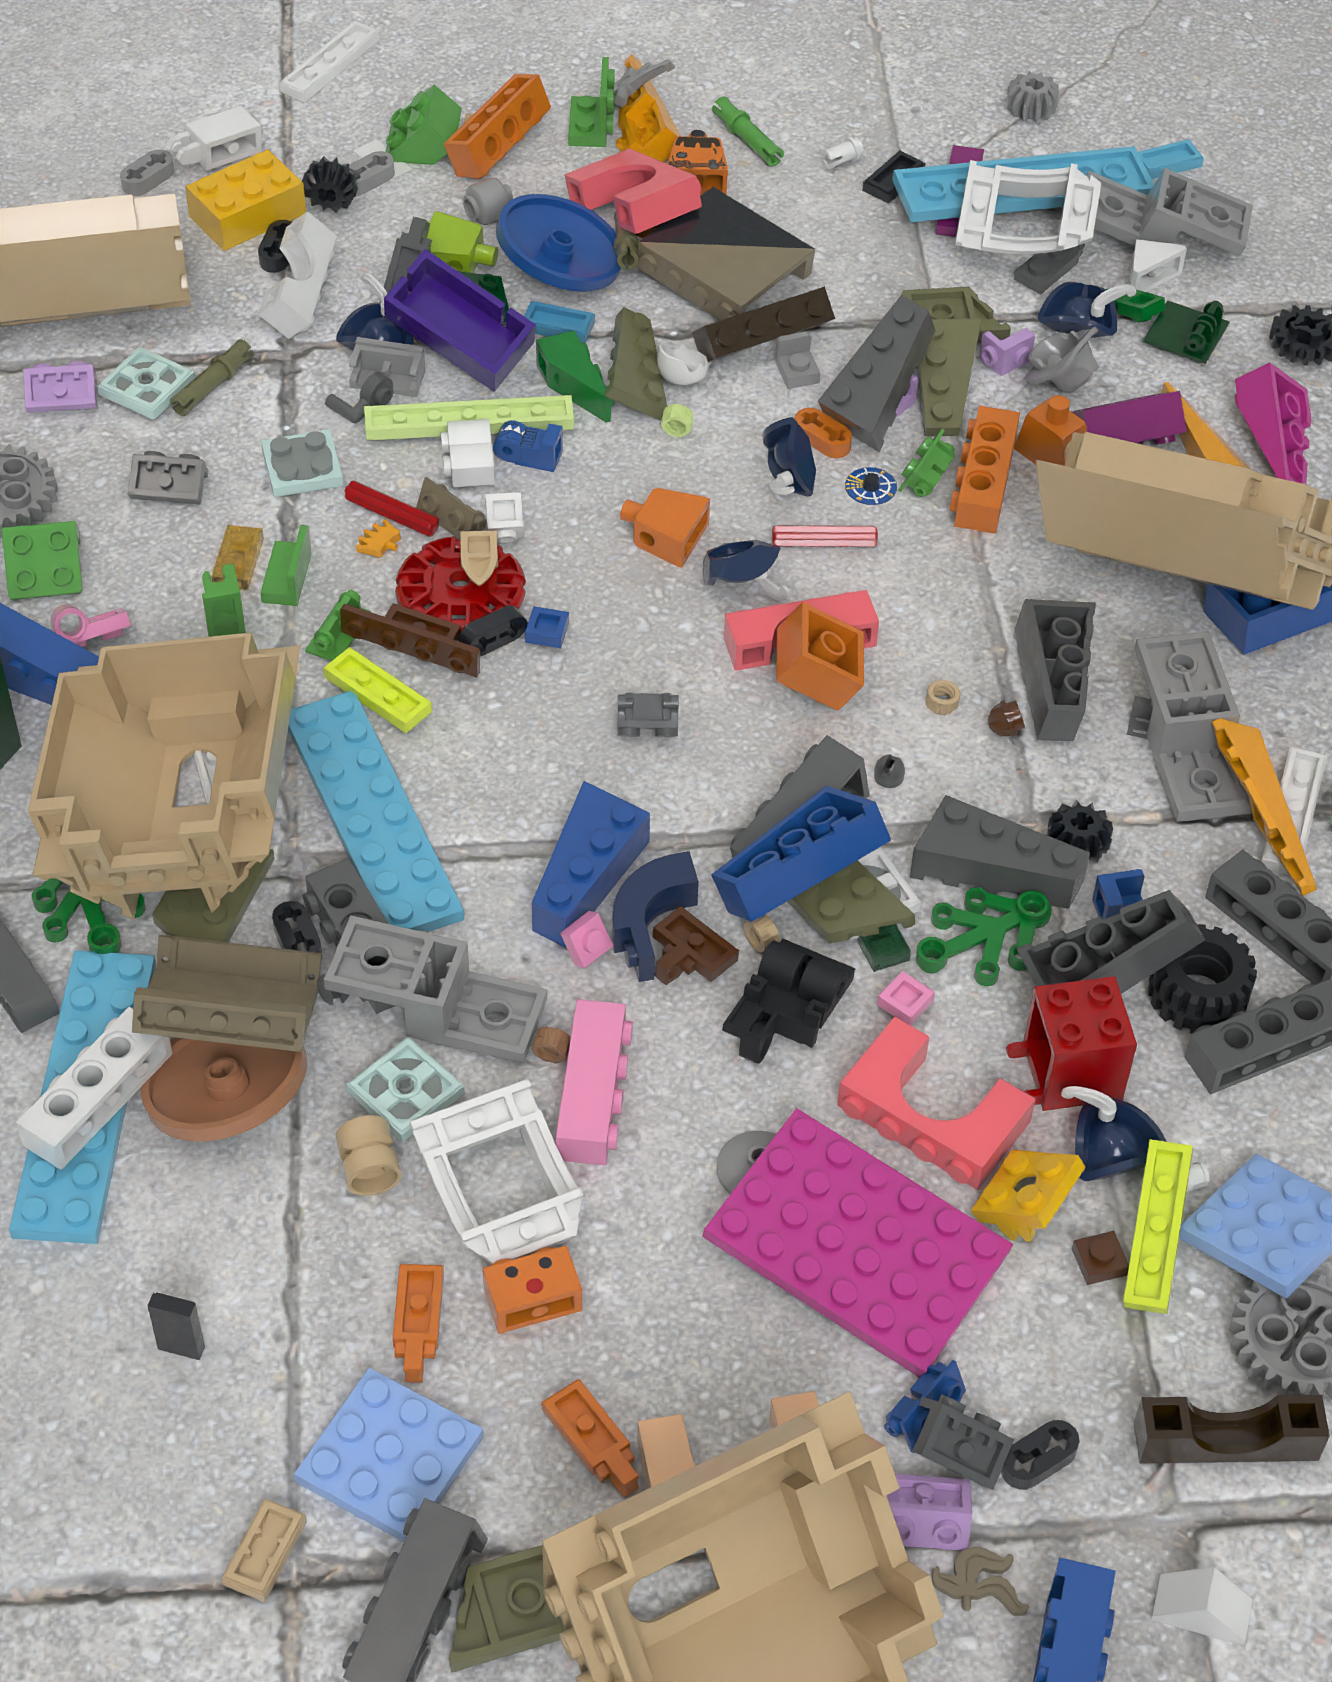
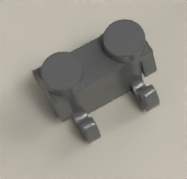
(647, 712)

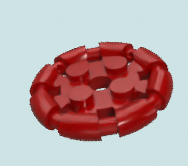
(446, 599)

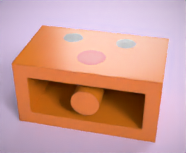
(532, 1288)

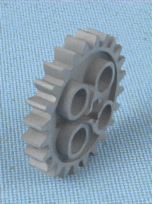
(25, 488)
(1268, 1313)

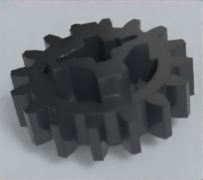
(1303, 335)

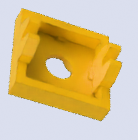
(1033, 1204)

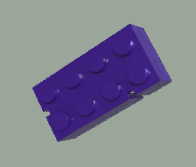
(459, 320)

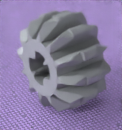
(1032, 96)

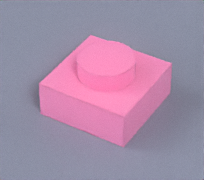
(586, 939)
(905, 998)

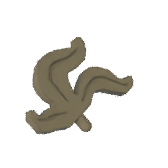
(964, 1586)

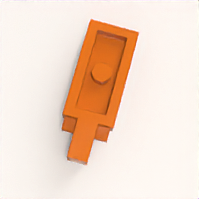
(417, 1316)
(592, 1436)

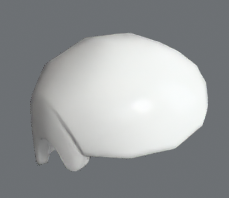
(681, 365)

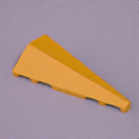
(646, 121)
(1202, 439)
(1250, 762)

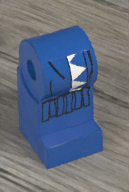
(529, 445)

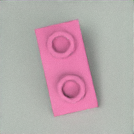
(105, 625)

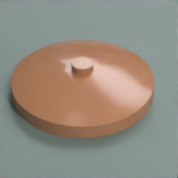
(220, 1088)

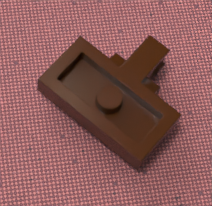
(691, 947)

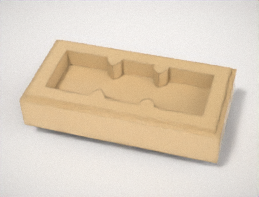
(264, 1550)

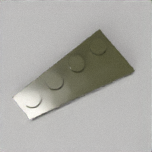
(634, 369)
(946, 374)

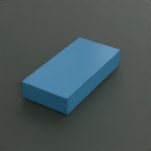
(556, 320)

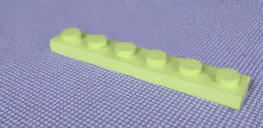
(431, 419)

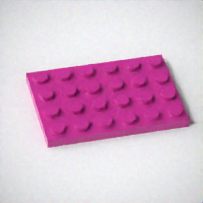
(858, 1242)

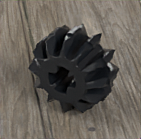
(330, 184)
(1082, 828)

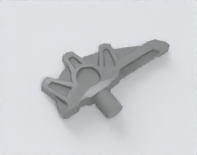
(634, 79)

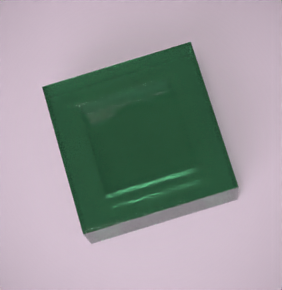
(885, 948)

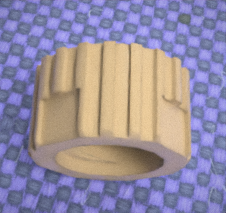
(941, 688)
(761, 933)

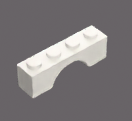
(292, 301)

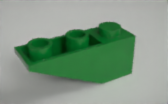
(569, 371)

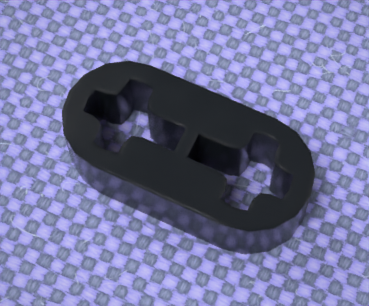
(269, 253)
(494, 629)
(303, 933)
(1045, 1462)

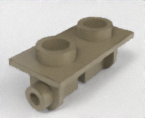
(449, 509)

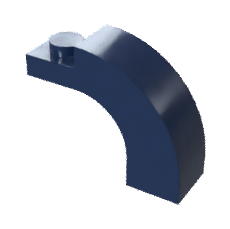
(645, 895)

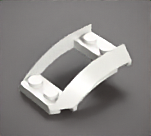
(986, 183)
(481, 1121)

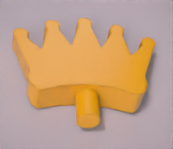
(379, 540)

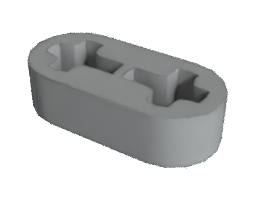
(373, 171)
(147, 172)

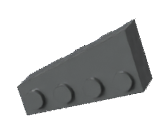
(880, 373)
(1055, 662)
(823, 766)
(997, 854)
(1122, 946)
(414, 1595)

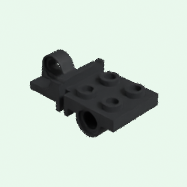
(787, 997)

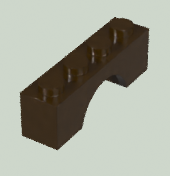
(764, 324)
(1274, 1432)

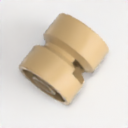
(367, 1155)

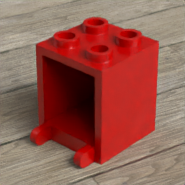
(1077, 1038)

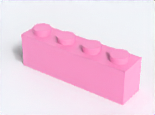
(591, 1082)

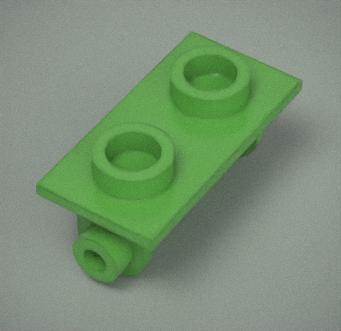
(919, 472)
(329, 640)

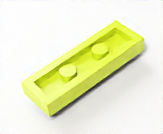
(378, 690)

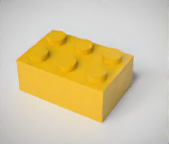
(245, 199)

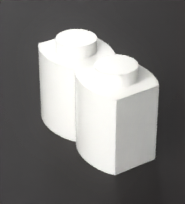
(469, 452)

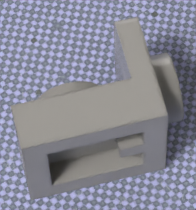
(796, 360)

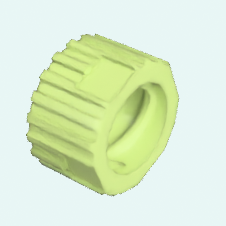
(677, 420)

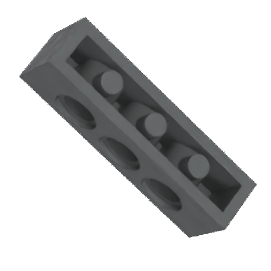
(334, 896)
(1274, 915)
(1295, 1026)

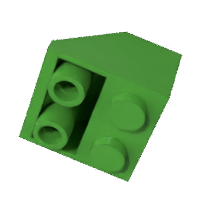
(423, 127)

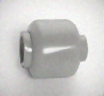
(486, 200)

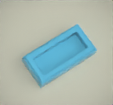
(1174, 156)

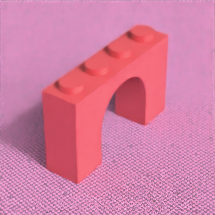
(640, 186)
(963, 1146)

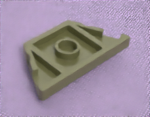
(958, 304)
(851, 905)
(189, 916)
(503, 1610)

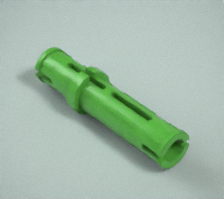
(739, 123)

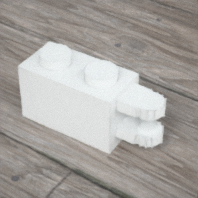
(217, 139)

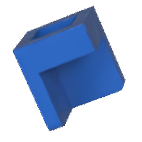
(1117, 891)

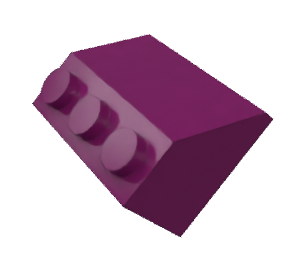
(1138, 418)

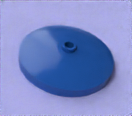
(558, 242)

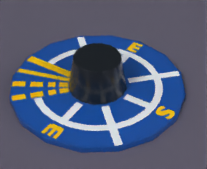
(870, 486)

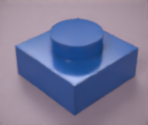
(547, 627)

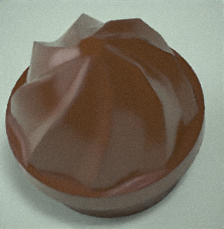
(1006, 719)

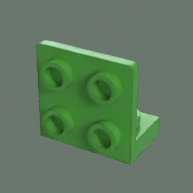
(589, 115)
(42, 560)

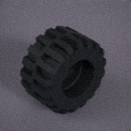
(1200, 1004)

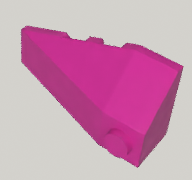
(1277, 415)

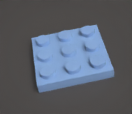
(1265, 1225)
(388, 1453)

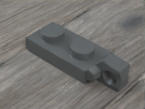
(407, 251)
(1047, 268)

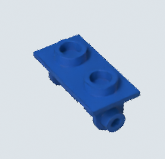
(909, 1417)

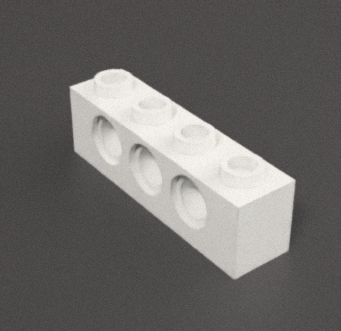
(90, 1108)

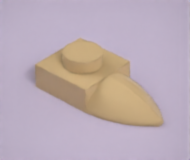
(479, 554)

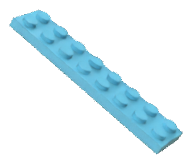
(939, 190)
(373, 814)
(72, 1201)

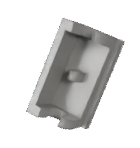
(397, 361)

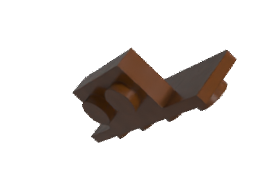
(412, 635)

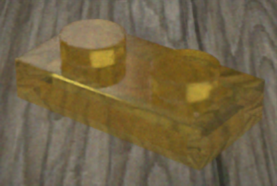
(241, 547)

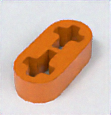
(825, 432)

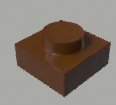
(1100, 1257)

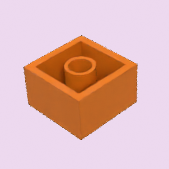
(820, 656)

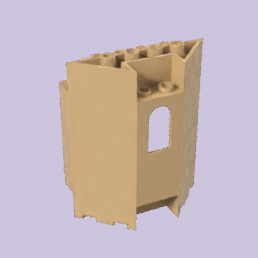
(90, 259)
(1189, 518)
(117, 761)
(799, 1560)

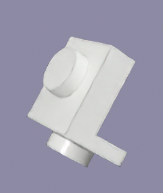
(505, 516)

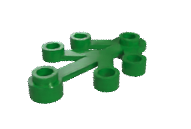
(984, 929)
(99, 933)

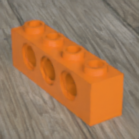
(497, 126)
(986, 469)

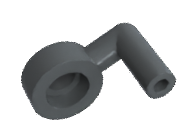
(374, 392)

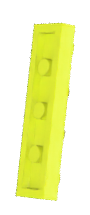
(1158, 1227)

